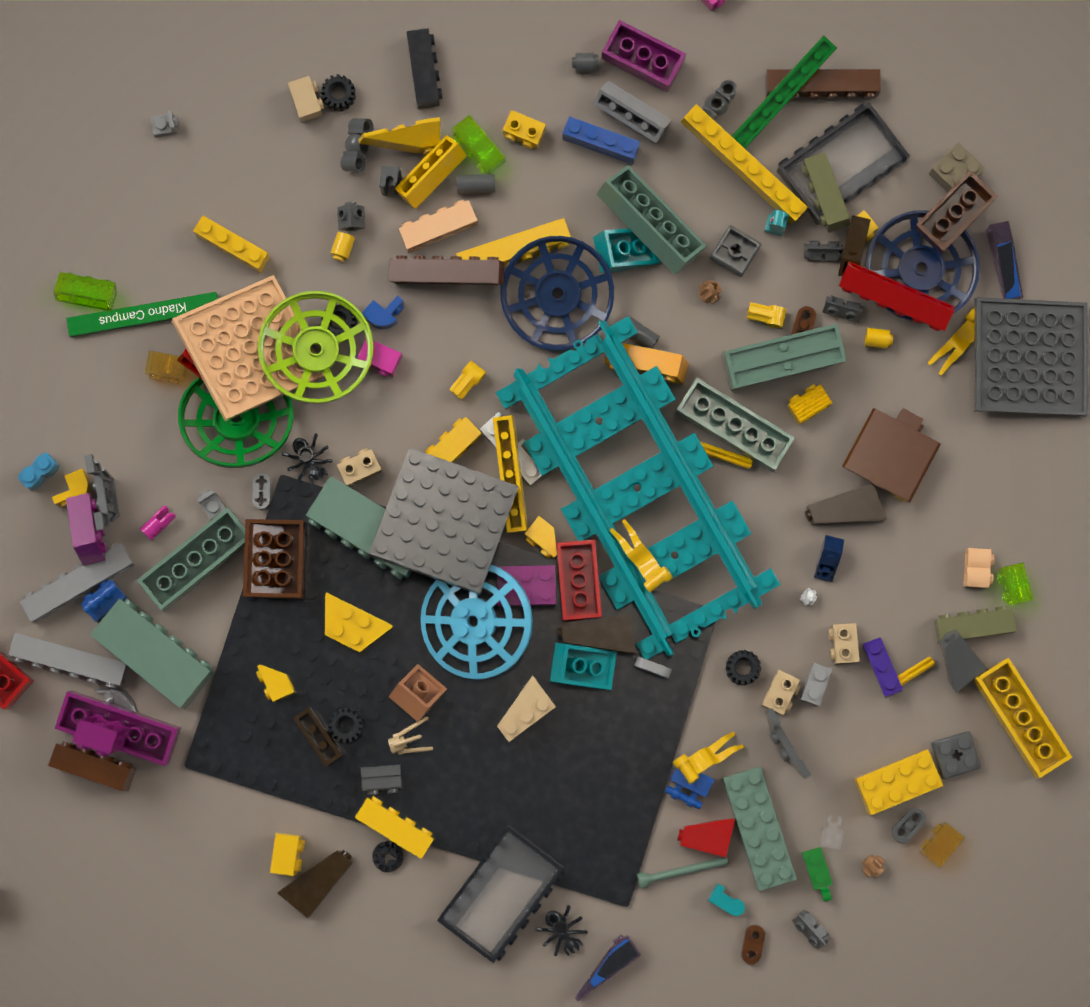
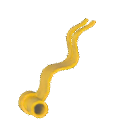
(960, 341)
(643, 559)
(704, 758)

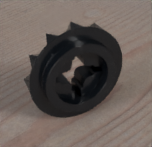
(396, 852)

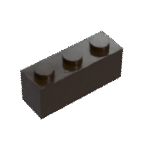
(318, 736)

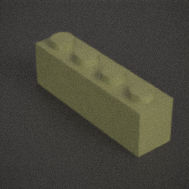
(826, 192)
(977, 625)

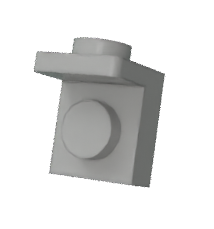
(164, 124)
(211, 503)

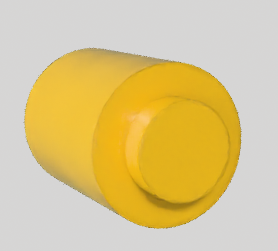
(342, 246)
(878, 338)

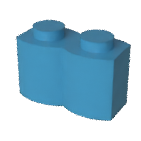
(42, 468)

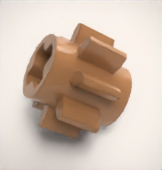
(709, 291)
(873, 866)

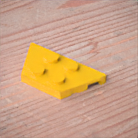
(352, 625)

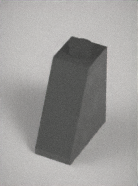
(960, 660)

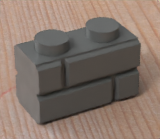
(381, 778)

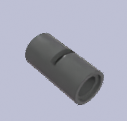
(476, 183)
(645, 336)

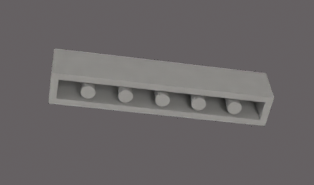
(76, 583)
(68, 659)

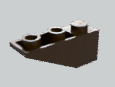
(854, 242)

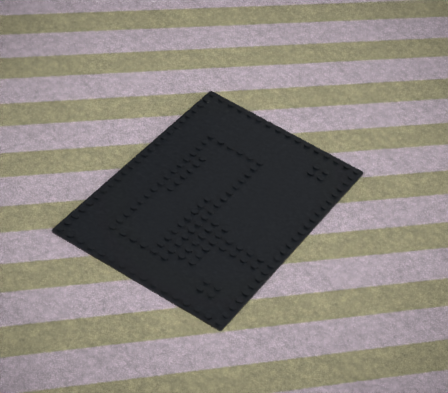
(571, 783)

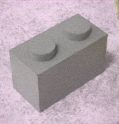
(815, 684)

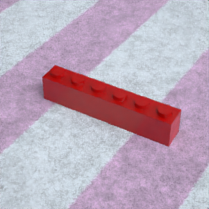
(896, 296)

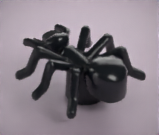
(306, 456)
(560, 929)

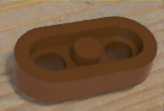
(800, 323)
(752, 944)

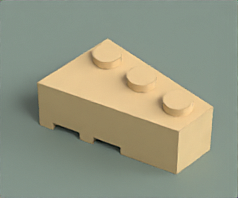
(526, 710)

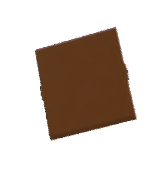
(891, 455)

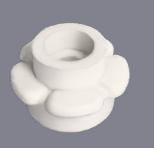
(808, 597)

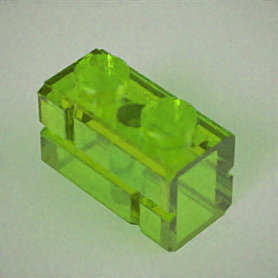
(1015, 584)

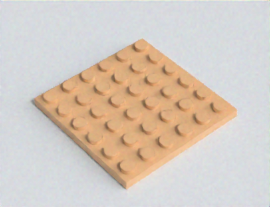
(225, 346)

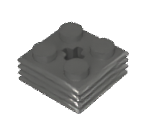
(734, 239)
(944, 750)

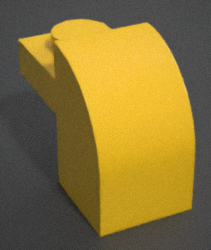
(78, 484)

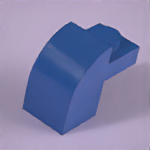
(381, 317)

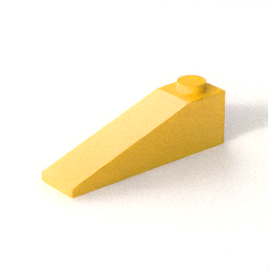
(414, 139)

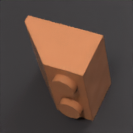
(417, 692)

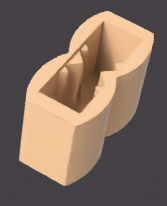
(977, 568)

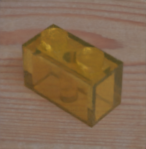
(165, 366)
(941, 844)

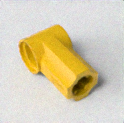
(771, 315)
(470, 376)

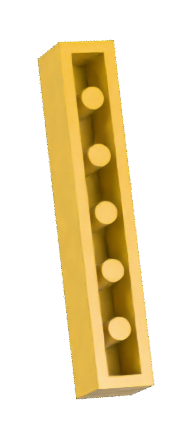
(508, 246)
(510, 469)

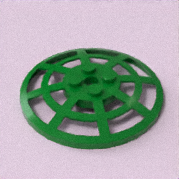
(230, 430)

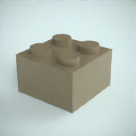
(955, 166)

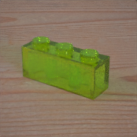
(478, 145)
(85, 291)

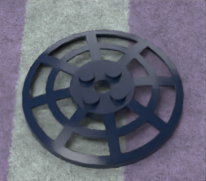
(929, 257)
(545, 287)

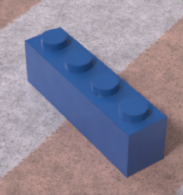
(600, 140)

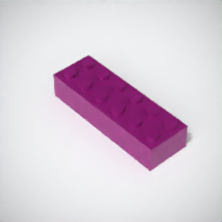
(146, 735)

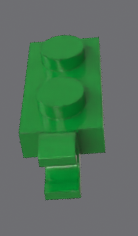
(818, 872)

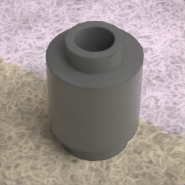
(585, 62)

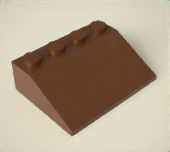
(274, 559)

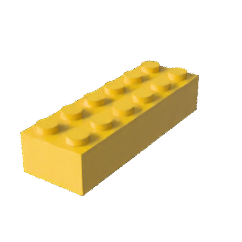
(1022, 718)

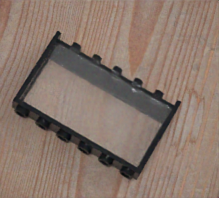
(859, 153)
(501, 894)

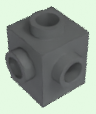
(351, 217)

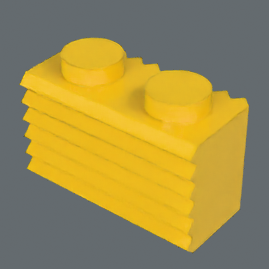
(809, 404)

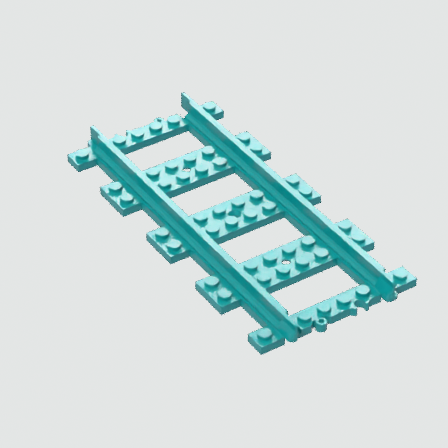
(673, 467)

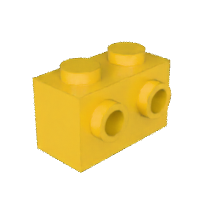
(523, 130)

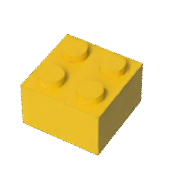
(287, 854)

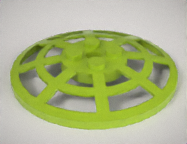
(315, 336)

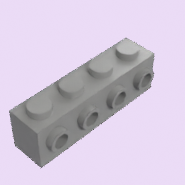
(632, 111)

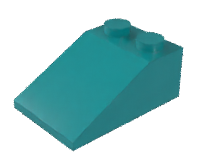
(623, 250)
(583, 666)

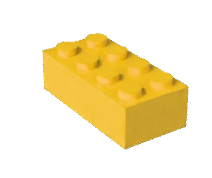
(898, 782)

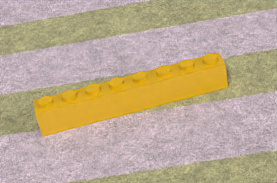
(743, 163)

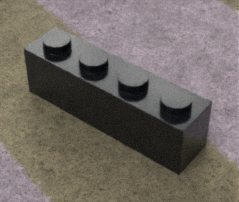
(423, 70)

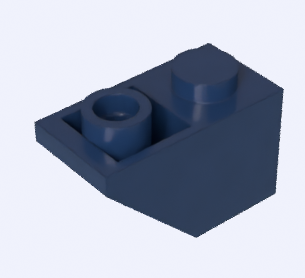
(829, 558)

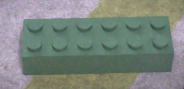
(651, 219)
(734, 425)
(194, 560)
(759, 828)

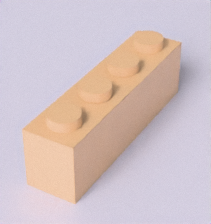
(438, 226)

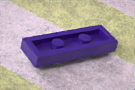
(882, 667)

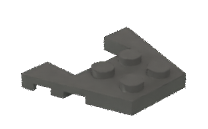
(106, 493)
(787, 751)

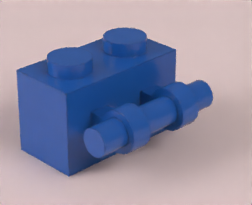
(101, 601)
(699, 787)

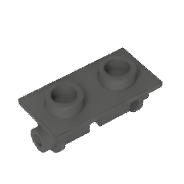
(816, 249)
(834, 307)
(816, 936)

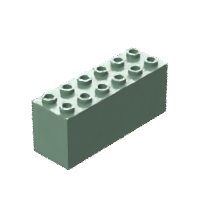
(783, 356)
(352, 519)
(153, 653)

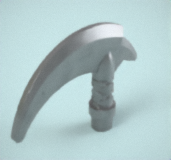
(118, 697)

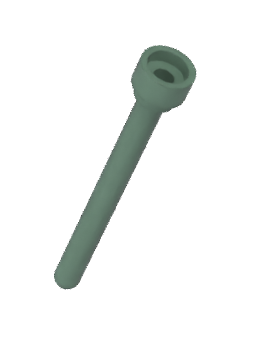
(646, 879)

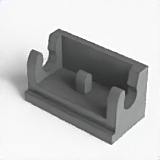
(389, 177)

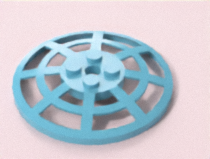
(484, 629)

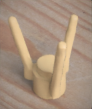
(398, 743)

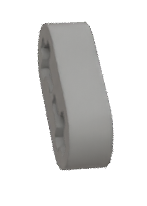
(266, 491)
(653, 667)

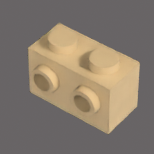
(305, 98)
(359, 467)
(844, 643)
(781, 692)

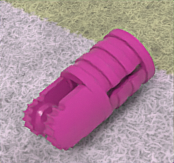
(157, 523)

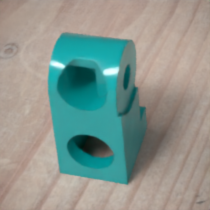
(776, 222)
(731, 905)

